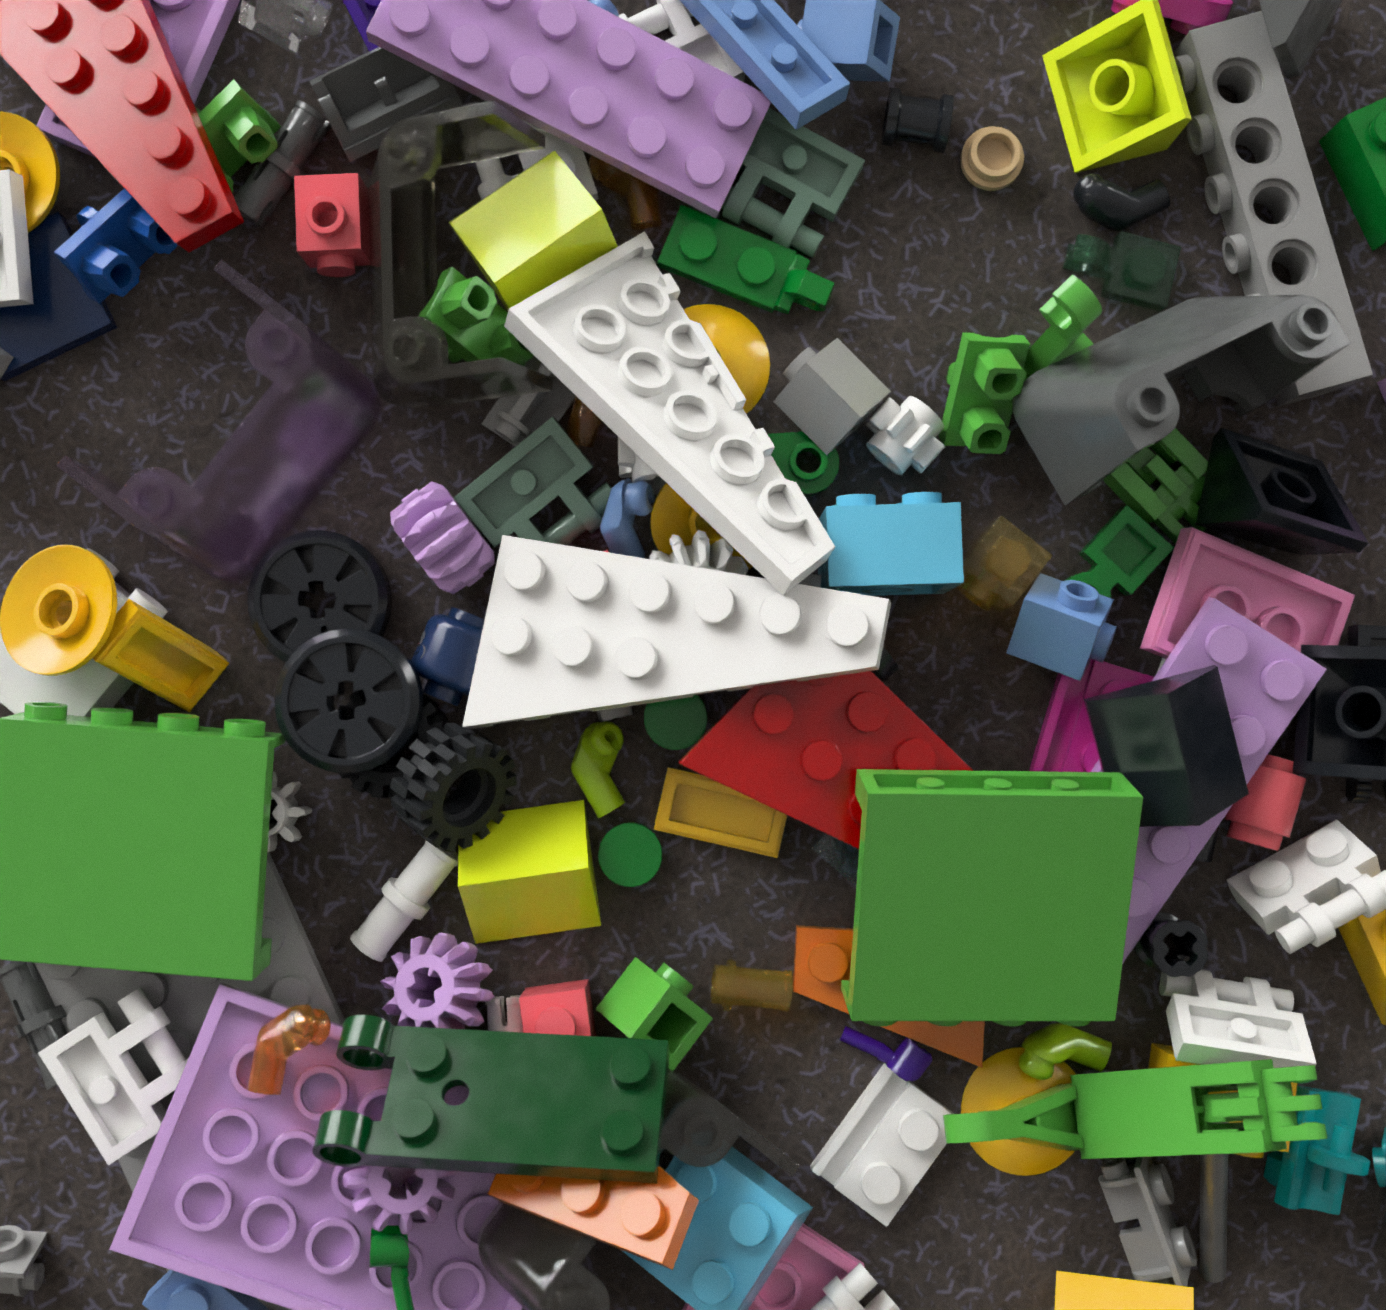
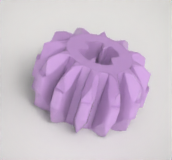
(442, 538)
(435, 1002)
(398, 1200)

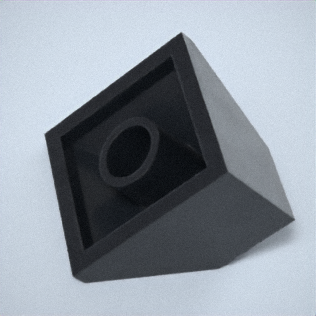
(1344, 715)

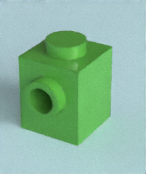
(655, 1008)

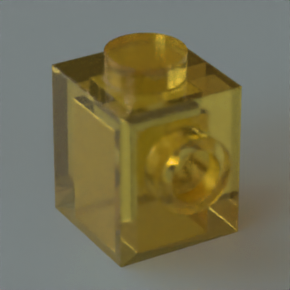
(1001, 565)

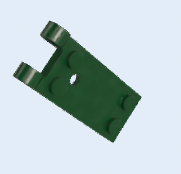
(530, 1110)

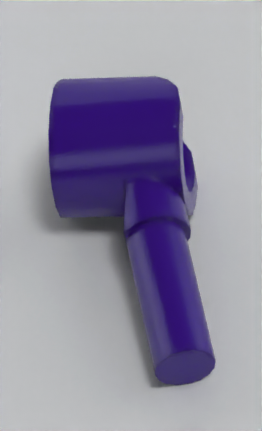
(906, 1061)

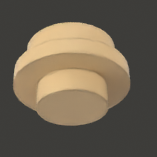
(992, 158)

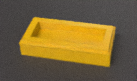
(160, 656)
(717, 814)

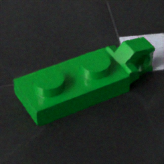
(741, 264)

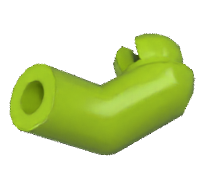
(593, 765)
(1058, 1043)

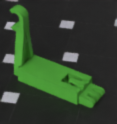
(1070, 314)
(1156, 1112)

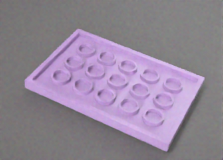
(253, 1209)

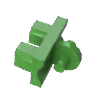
(238, 129)
(472, 320)
(982, 392)

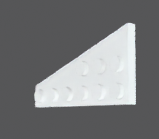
(667, 394)
(623, 631)

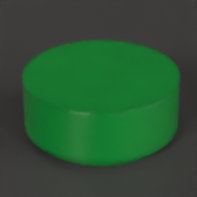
(676, 722)
(630, 854)

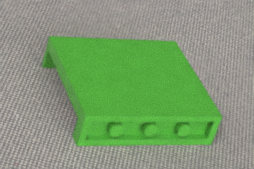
(134, 841)
(991, 896)

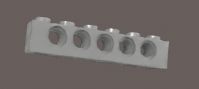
(1242, 59)

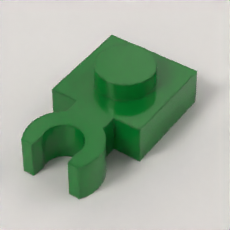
(1122, 554)

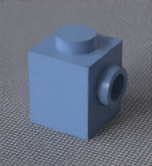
(854, 36)
(1062, 626)

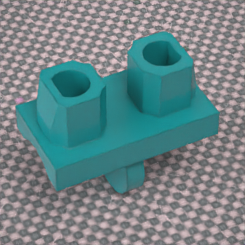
(1317, 1170)

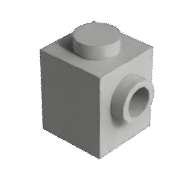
(829, 394)

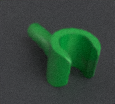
(391, 1250)

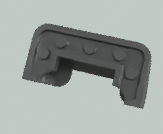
(1116, 395)

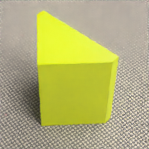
(1118, 88)
(534, 230)
(530, 874)

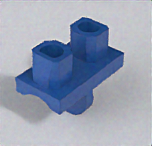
(113, 246)

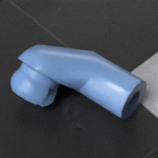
(623, 503)

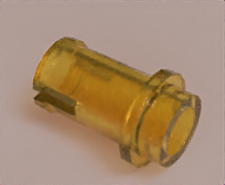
(750, 987)

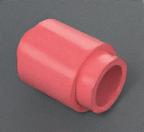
(1270, 806)

